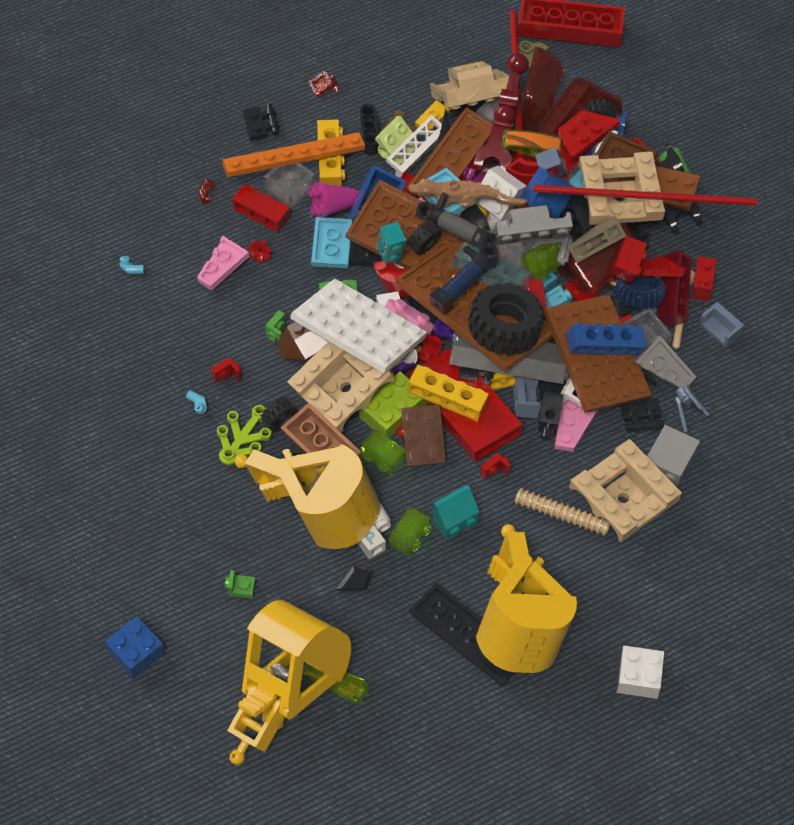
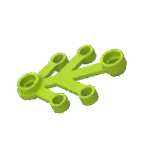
(241, 437)

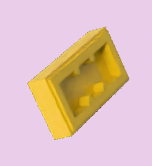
(436, 110)

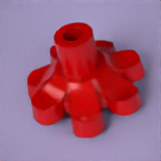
(259, 250)

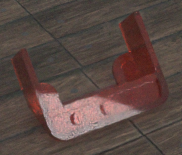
(540, 88)
(573, 102)
(594, 271)

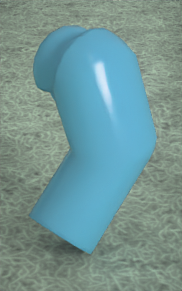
(129, 268)
(199, 401)

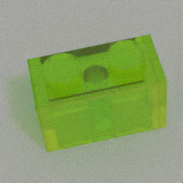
(541, 260)
(383, 452)
(410, 531)

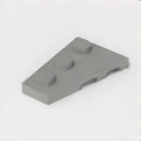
(664, 363)

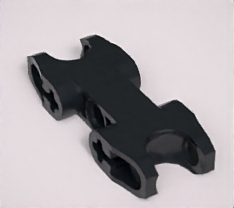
(672, 214)

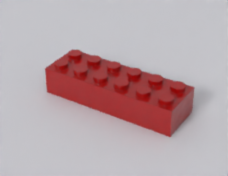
(572, 22)

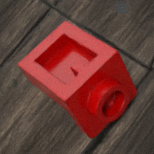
(431, 349)
(224, 369)
(493, 465)

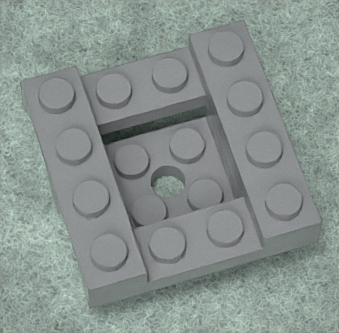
(532, 225)

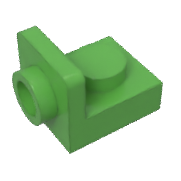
(275, 326)
(240, 585)

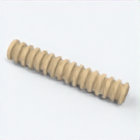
(561, 511)

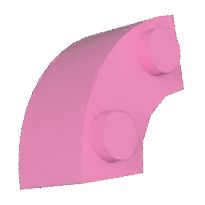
(409, 313)

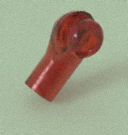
(203, 188)

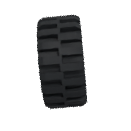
(504, 336)

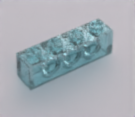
(503, 273)

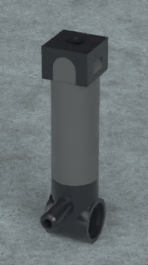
(452, 223)

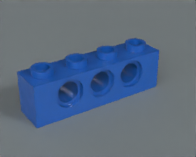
(605, 339)

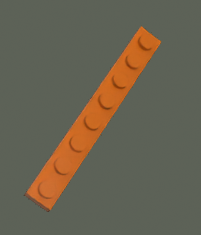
(293, 154)

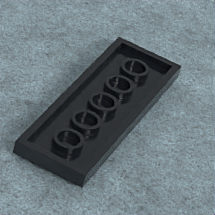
(457, 627)

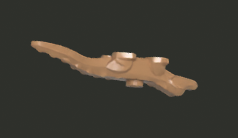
(462, 192)

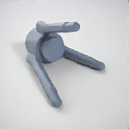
(686, 396)

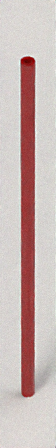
(514, 47)
(645, 195)

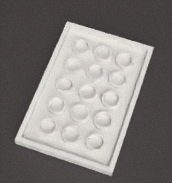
(359, 325)

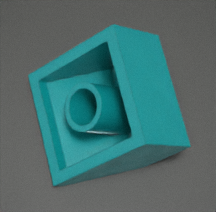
(456, 512)

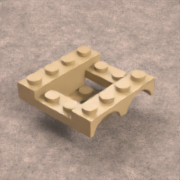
(470, 84)
(630, 209)
(327, 374)
(643, 485)

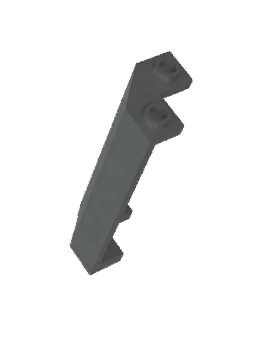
(541, 364)

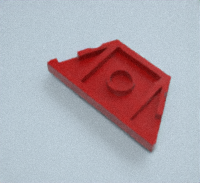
(585, 131)

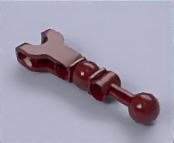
(503, 116)

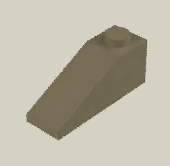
(597, 239)

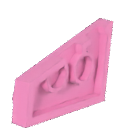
(223, 262)
(572, 426)

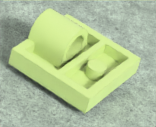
(393, 137)

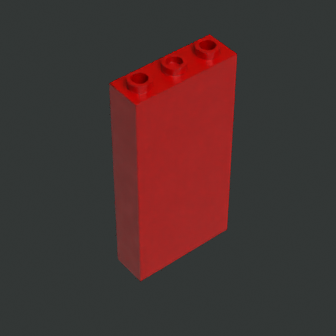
(495, 426)

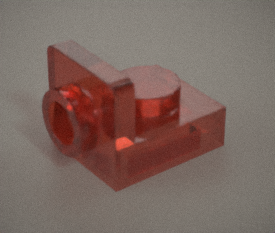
(322, 83)

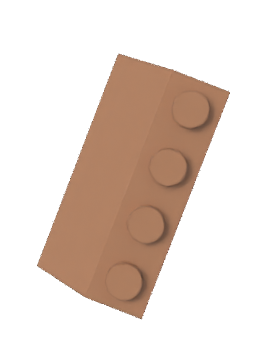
(315, 433)

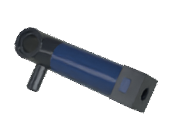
(444, 297)

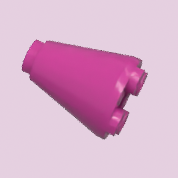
(331, 199)

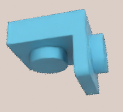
(558, 296)

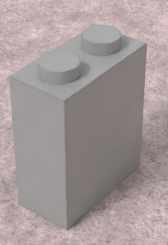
(673, 453)

